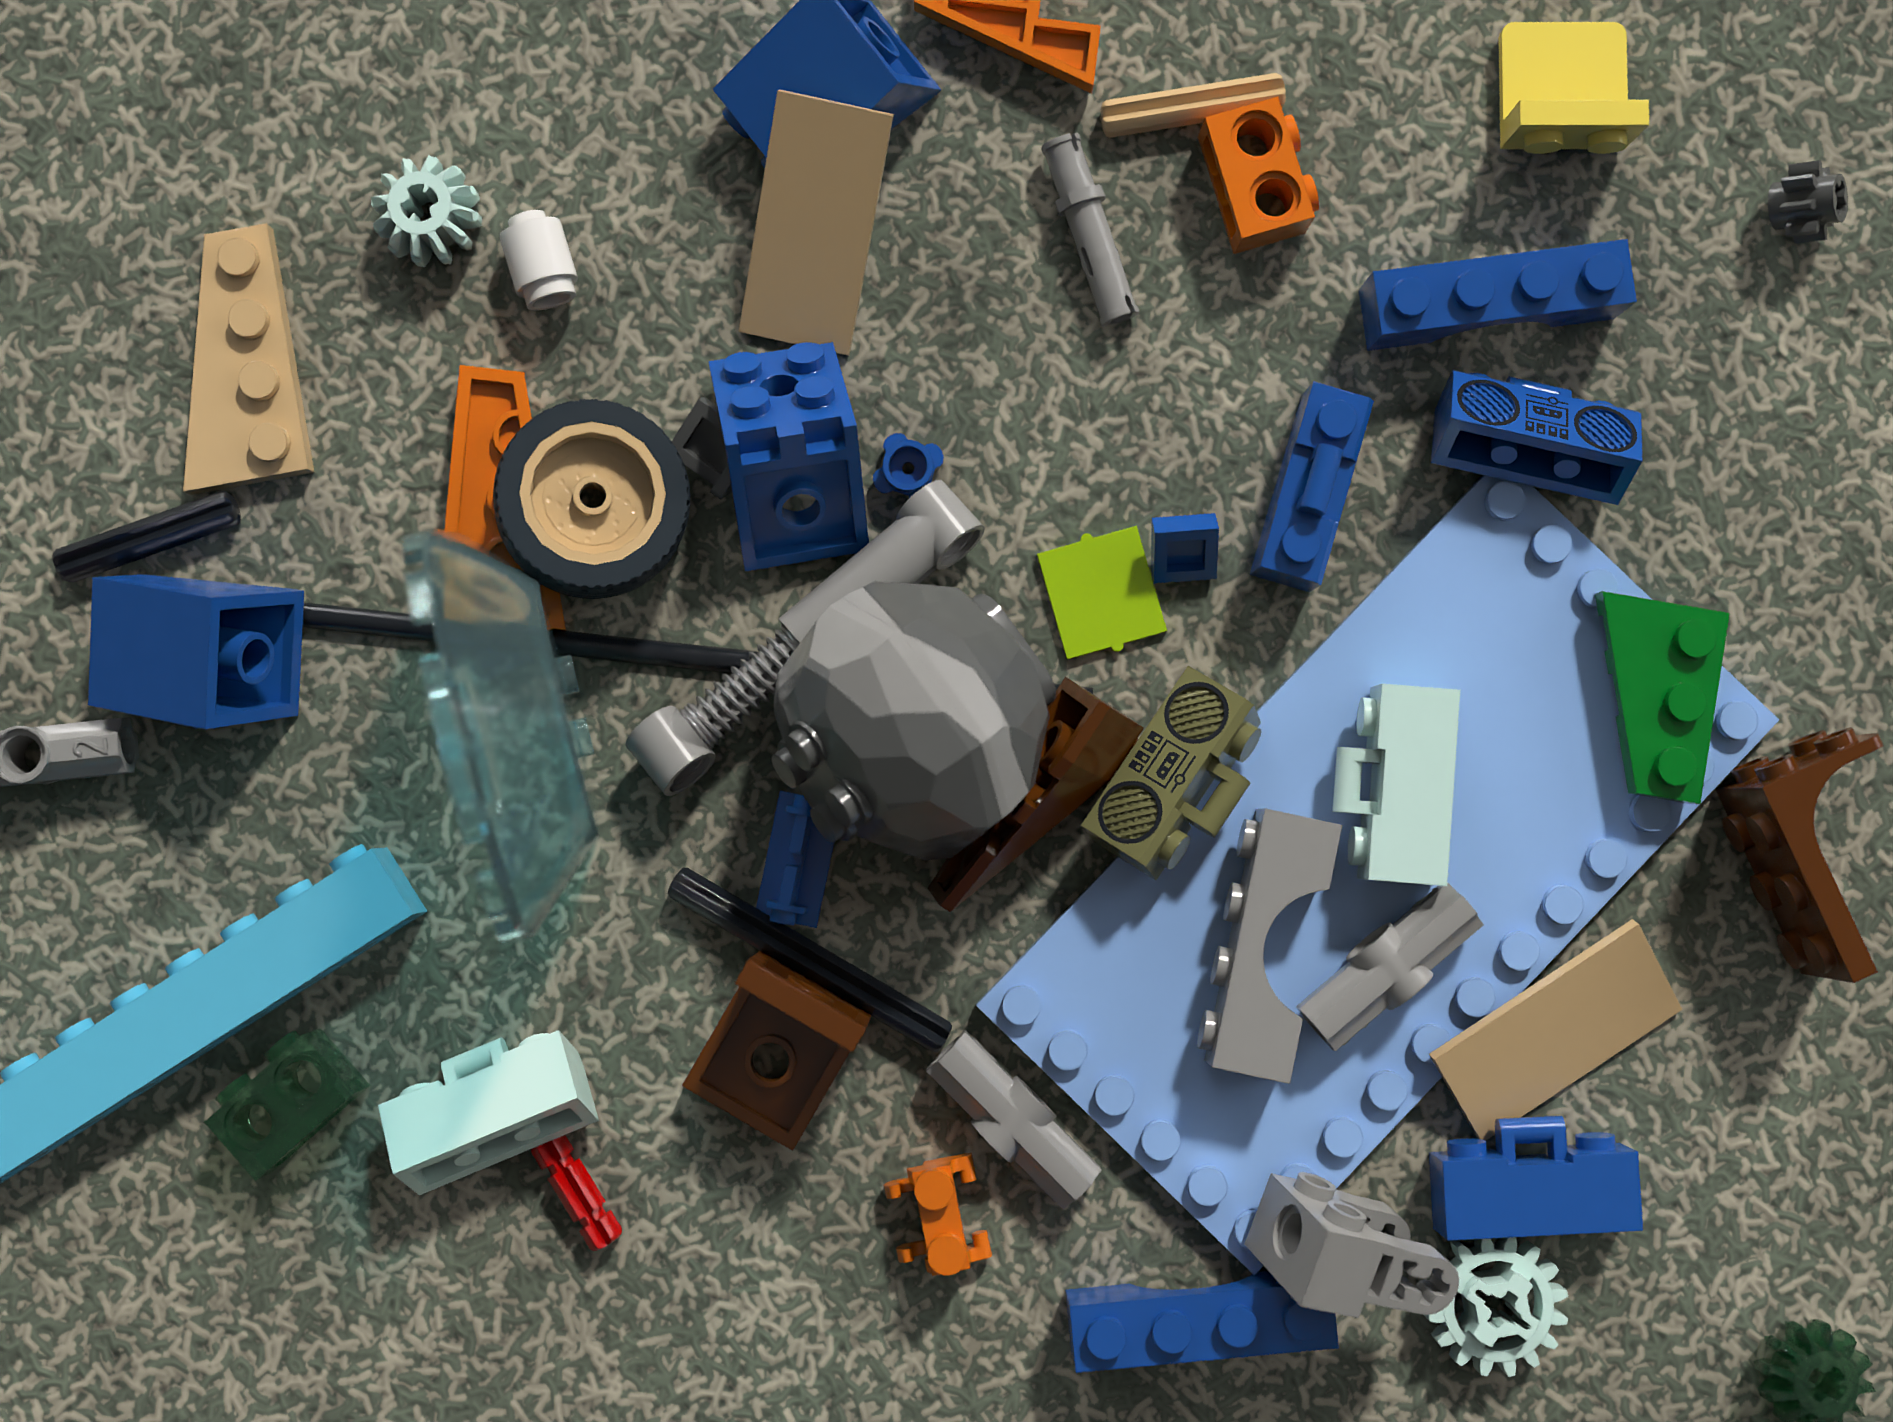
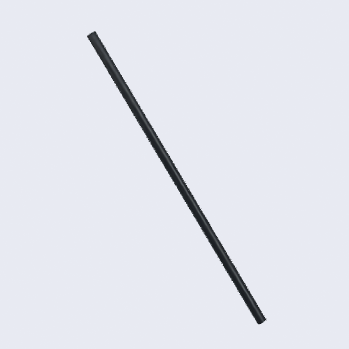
(567, 642)

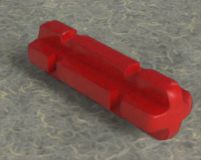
(578, 1193)

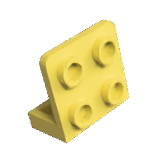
(1566, 88)

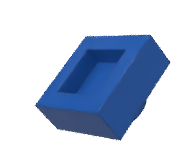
(1184, 548)

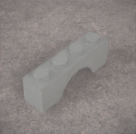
(1250, 1025)

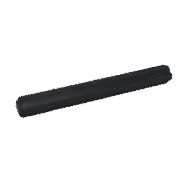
(810, 959)

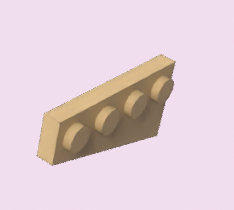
(245, 378)

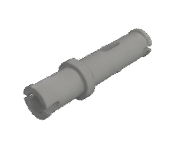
(1093, 239)

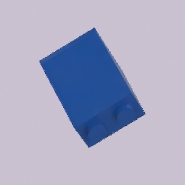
(829, 53)
(195, 650)

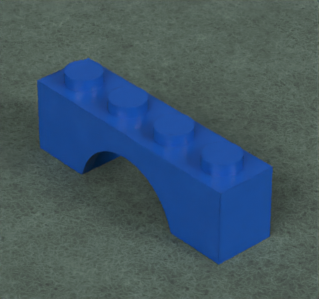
(1463, 295)
(1154, 1327)

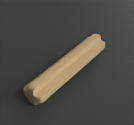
(1186, 104)

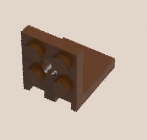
(783, 1010)

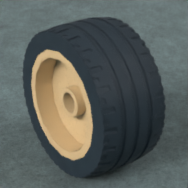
(581, 547)

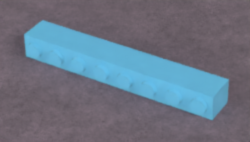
(200, 1003)

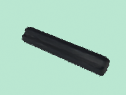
(146, 537)

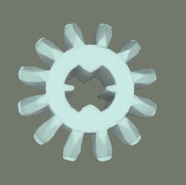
(449, 211)

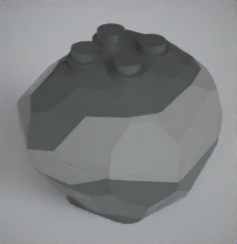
(911, 718)

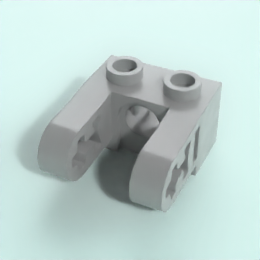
(1335, 1257)

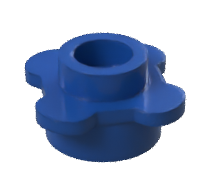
(902, 451)

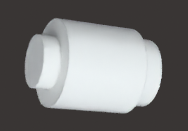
(539, 260)

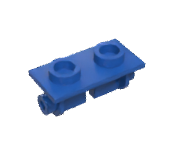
(794, 865)

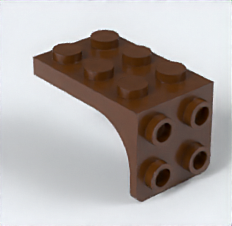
(1773, 822)

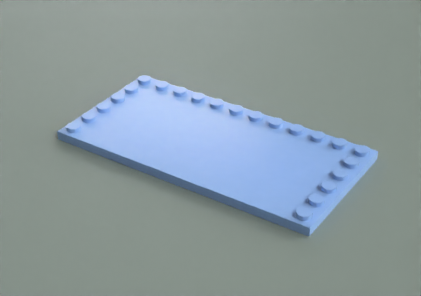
(1537, 847)

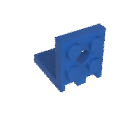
(787, 436)

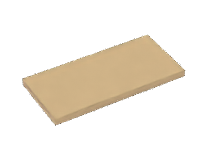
(815, 220)
(1557, 1030)

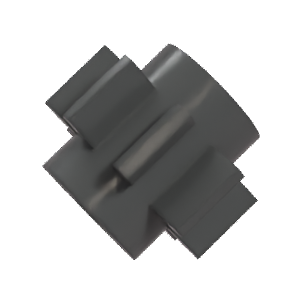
(1807, 202)

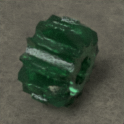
(1794, 1360)

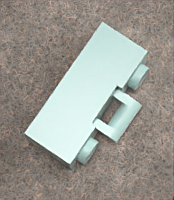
(1411, 788)
(487, 1110)

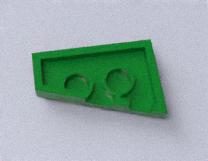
(1666, 690)

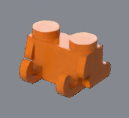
(940, 1216)

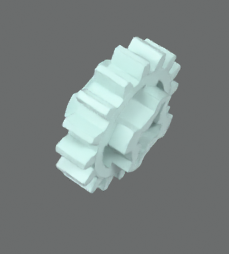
(1484, 1325)

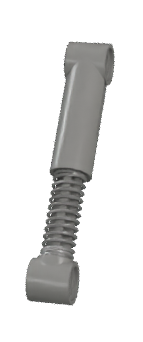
(928, 535)

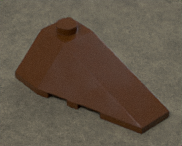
(1079, 756)

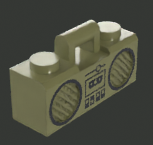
(1180, 753)

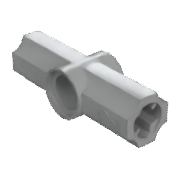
(68, 751)
(1390, 965)
(1014, 1119)

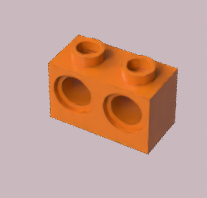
(1242, 177)

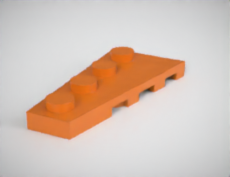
(487, 416)

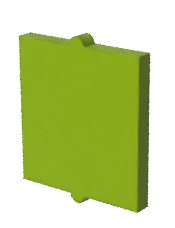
(1101, 592)

